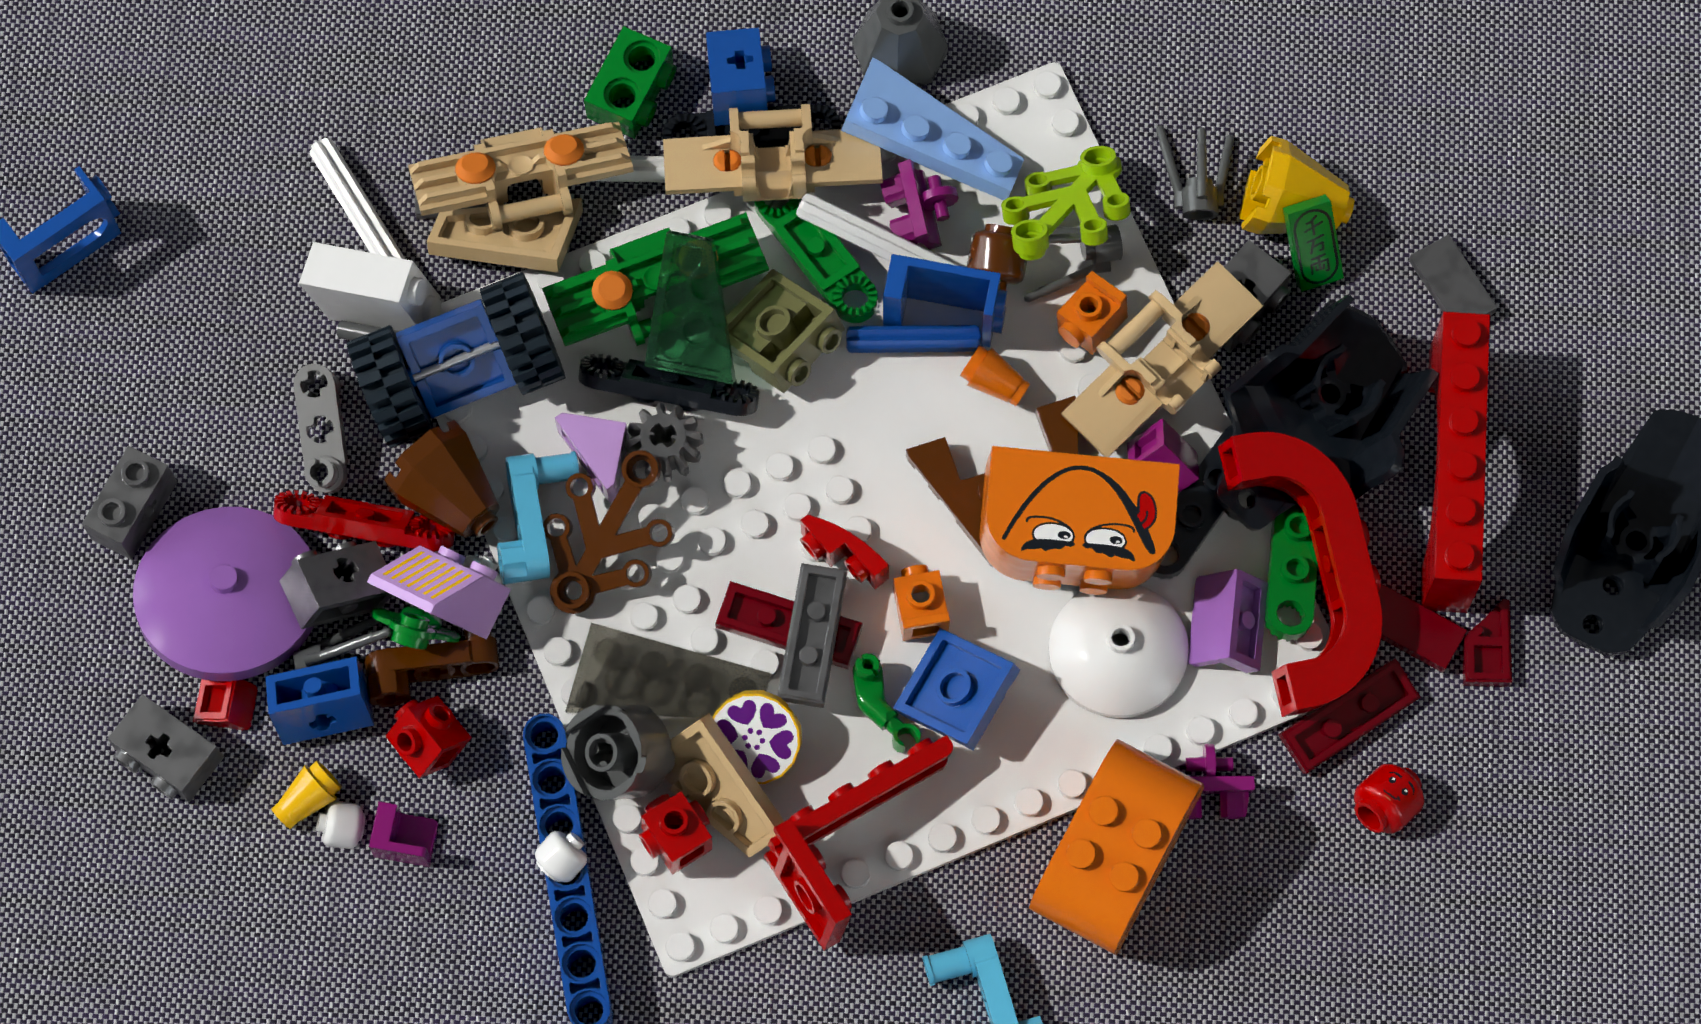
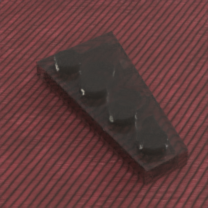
(650, 673)

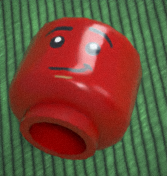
(1388, 799)

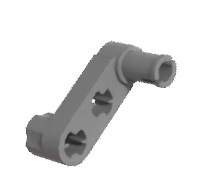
(309, 409)

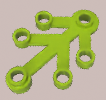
(1096, 167)

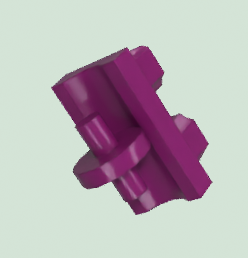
(912, 188)
(1232, 790)

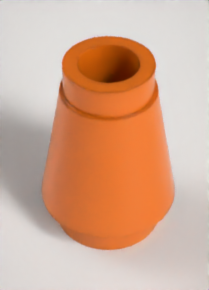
(994, 376)

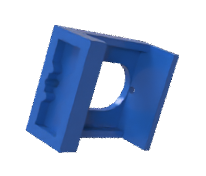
(23, 251)

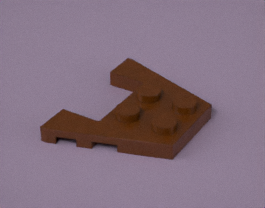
(965, 496)

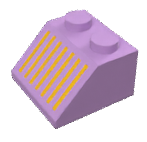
(445, 587)

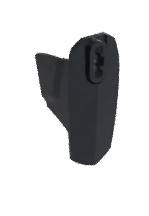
(1636, 533)

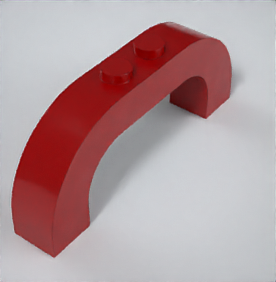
(1342, 559)

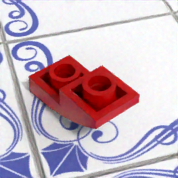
(833, 543)

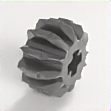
(668, 427)

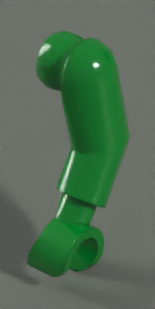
(872, 702)

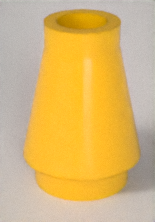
(308, 793)

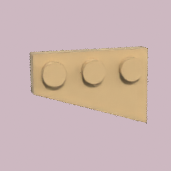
(524, 243)
(721, 783)

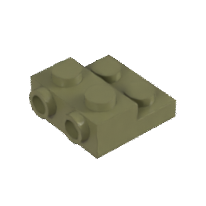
(782, 331)

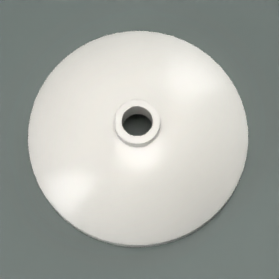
(1113, 677)

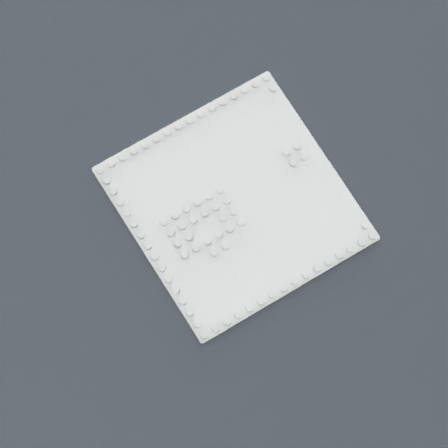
(842, 457)

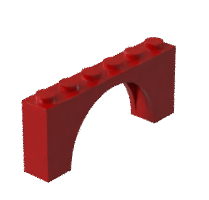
(1456, 533)

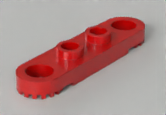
(361, 520)

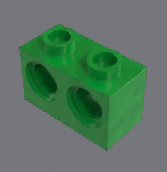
(620, 80)

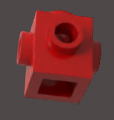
(427, 735)
(675, 831)

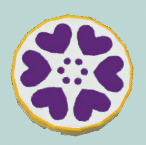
(761, 732)

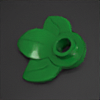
(415, 627)

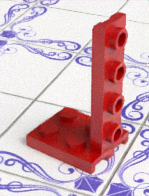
(801, 864)

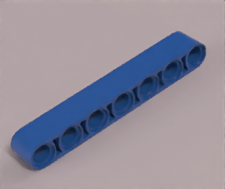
(573, 897)

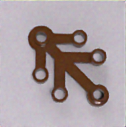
(602, 538)

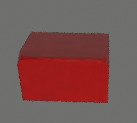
(225, 704)

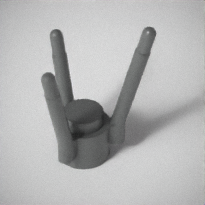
(1199, 197)
(1100, 256)
(326, 651)

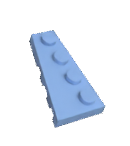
(920, 128)

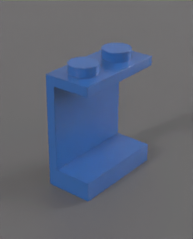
(944, 285)

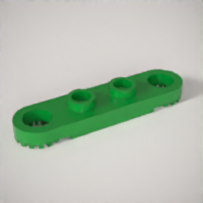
(821, 259)
(1291, 574)

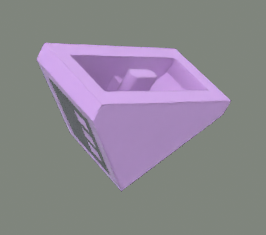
(598, 448)

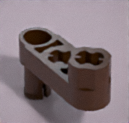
(393, 669)

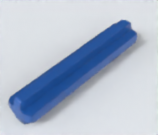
(913, 338)

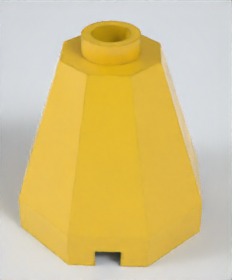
(1287, 179)

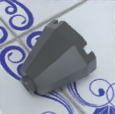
(903, 38)

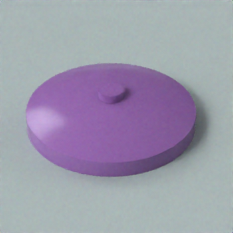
(215, 594)

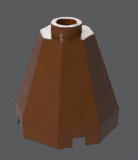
(446, 482)

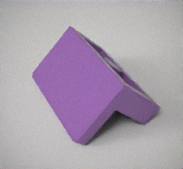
(1228, 620)

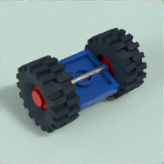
(455, 359)

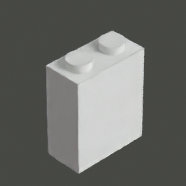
(368, 287)

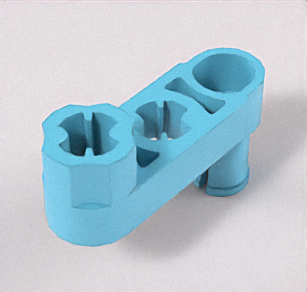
(529, 556)
(982, 961)

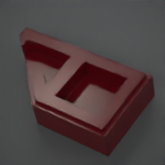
(1488, 650)

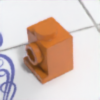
(1107, 313)
(915, 617)

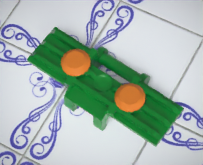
(616, 291)

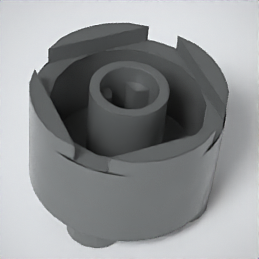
(617, 751)

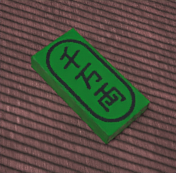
(1313, 242)

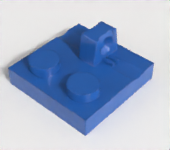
(956, 689)

